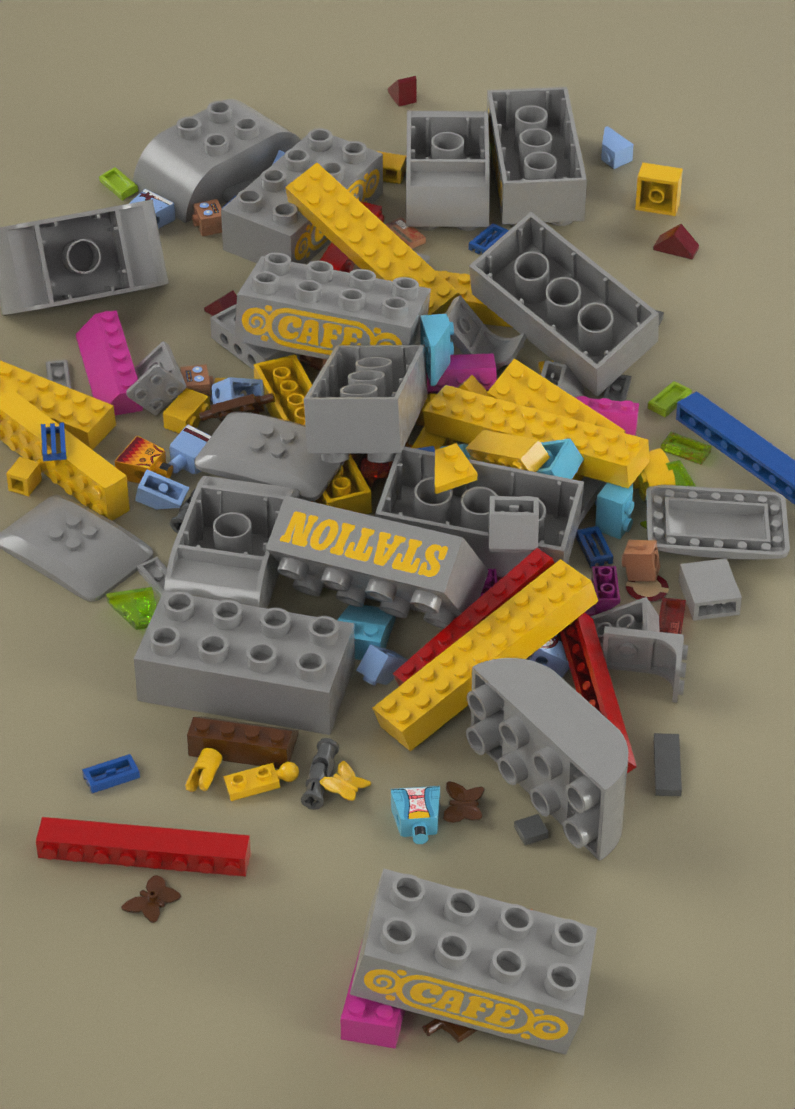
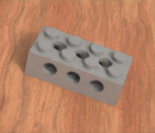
(224, 332)

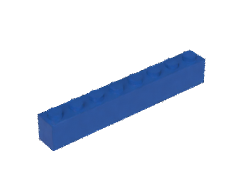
(738, 443)

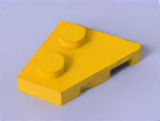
(452, 468)

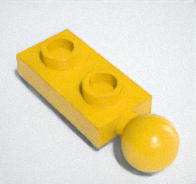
(259, 779)

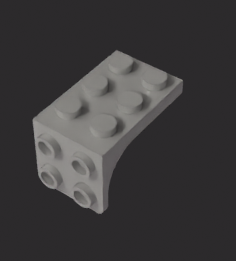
(474, 337)
(157, 380)
(647, 653)

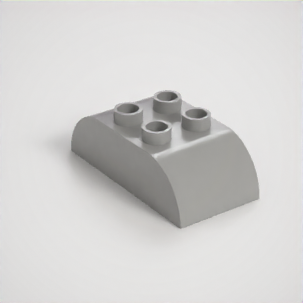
(210, 153)

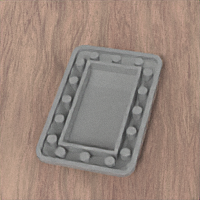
(266, 452)
(717, 522)
(75, 547)

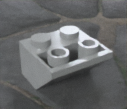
(562, 377)
(513, 524)

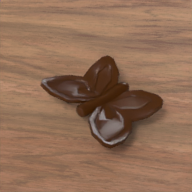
(464, 803)
(150, 901)

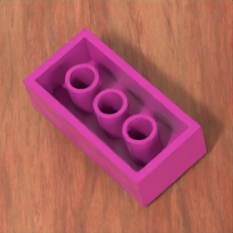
(370, 1021)

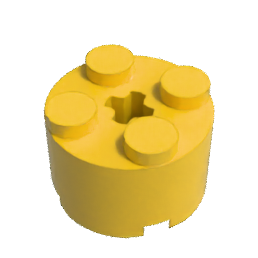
(654, 473)

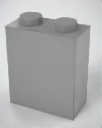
(710, 589)

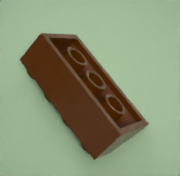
(242, 741)

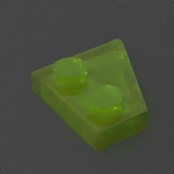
(134, 606)

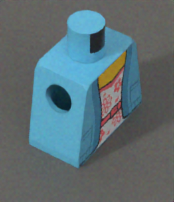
(416, 811)

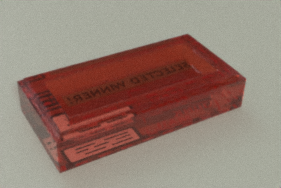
(671, 615)

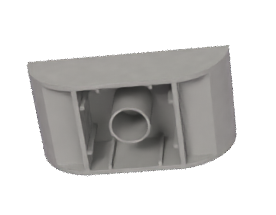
(447, 169)
(80, 257)
(225, 540)
(552, 748)

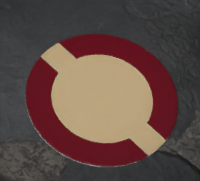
(651, 589)

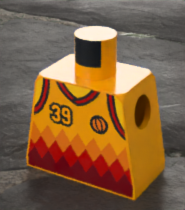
(142, 456)

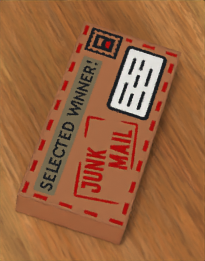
(408, 234)

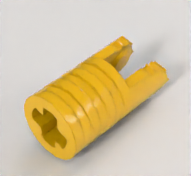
(204, 770)

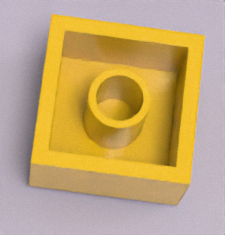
(658, 189)

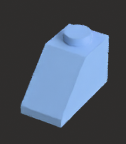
(615, 149)
(160, 491)
(379, 665)

